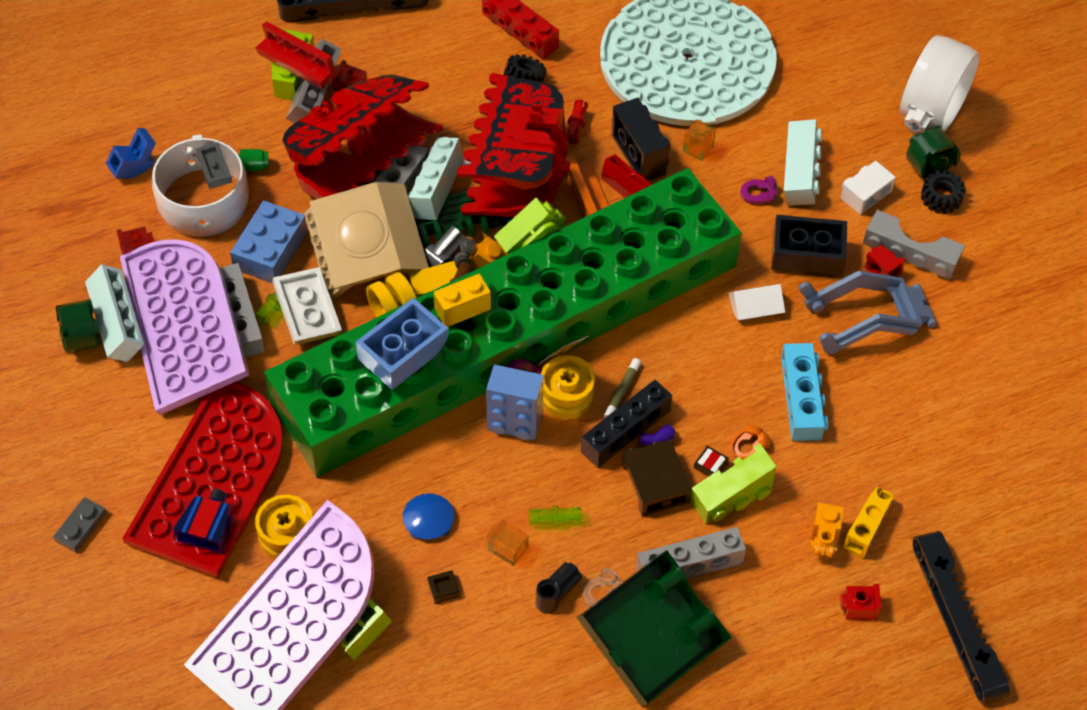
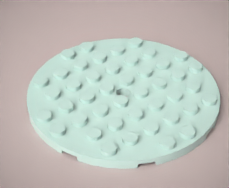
(722, 80)

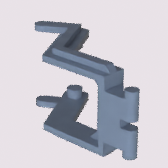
(908, 301)

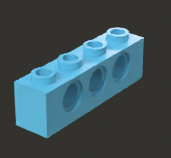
(803, 425)

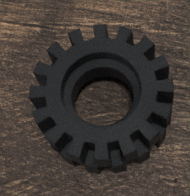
(525, 68)
(946, 182)

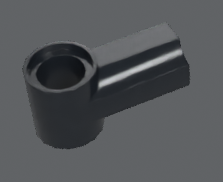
(557, 586)

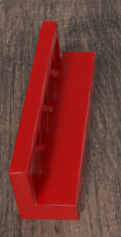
(296, 56)

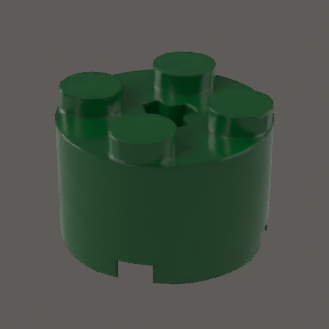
(932, 152)
(77, 326)

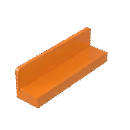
(585, 187)

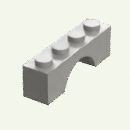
(937, 256)

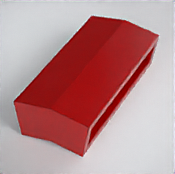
(622, 176)

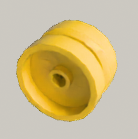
(389, 295)
(568, 387)
(280, 522)

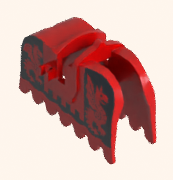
(372, 125)
(519, 147)

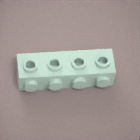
(802, 162)
(436, 178)
(114, 313)

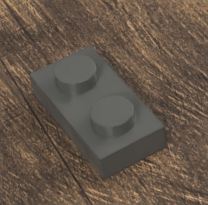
(213, 165)
(80, 524)

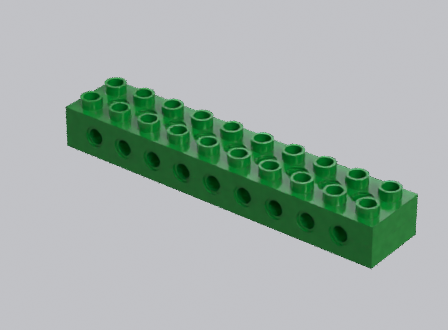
(541, 300)

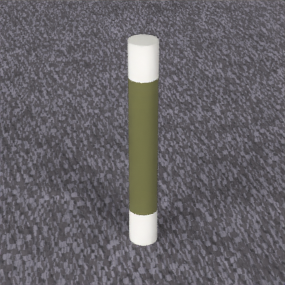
(623, 387)

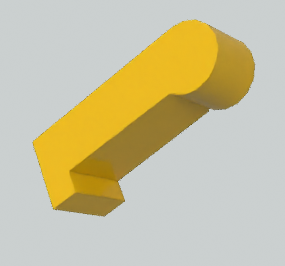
(868, 522)

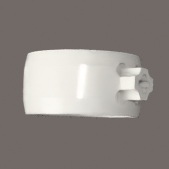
(938, 84)
(217, 215)

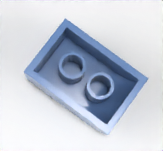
(402, 343)

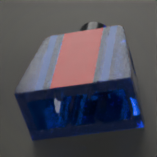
(205, 523)

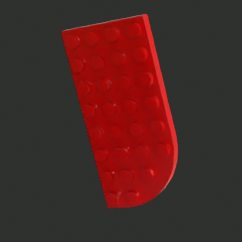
(227, 446)

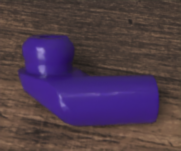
(664, 434)

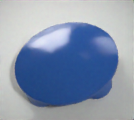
(428, 516)

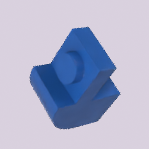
(132, 159)

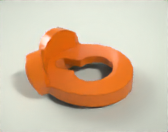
(747, 434)

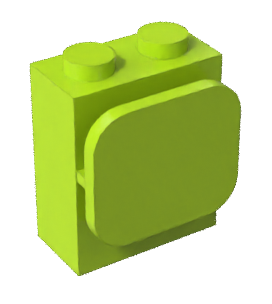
(529, 225)

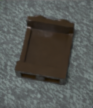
(657, 477)

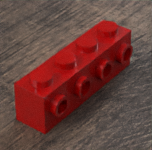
(523, 25)

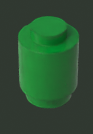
(254, 159)

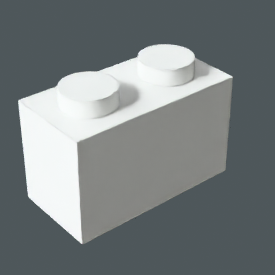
(867, 187)

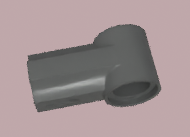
(445, 248)

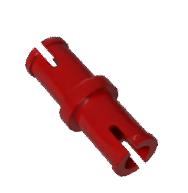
(576, 121)

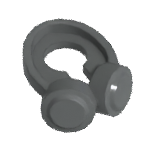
(467, 247)

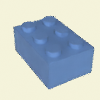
(269, 241)
(514, 402)

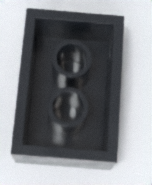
(640, 139)
(809, 245)

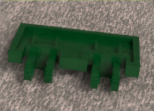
(451, 216)

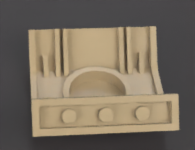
(364, 235)

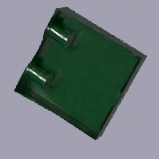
(653, 628)

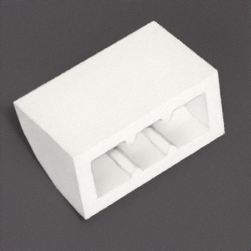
(757, 302)

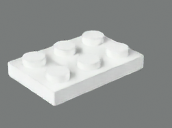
(306, 306)

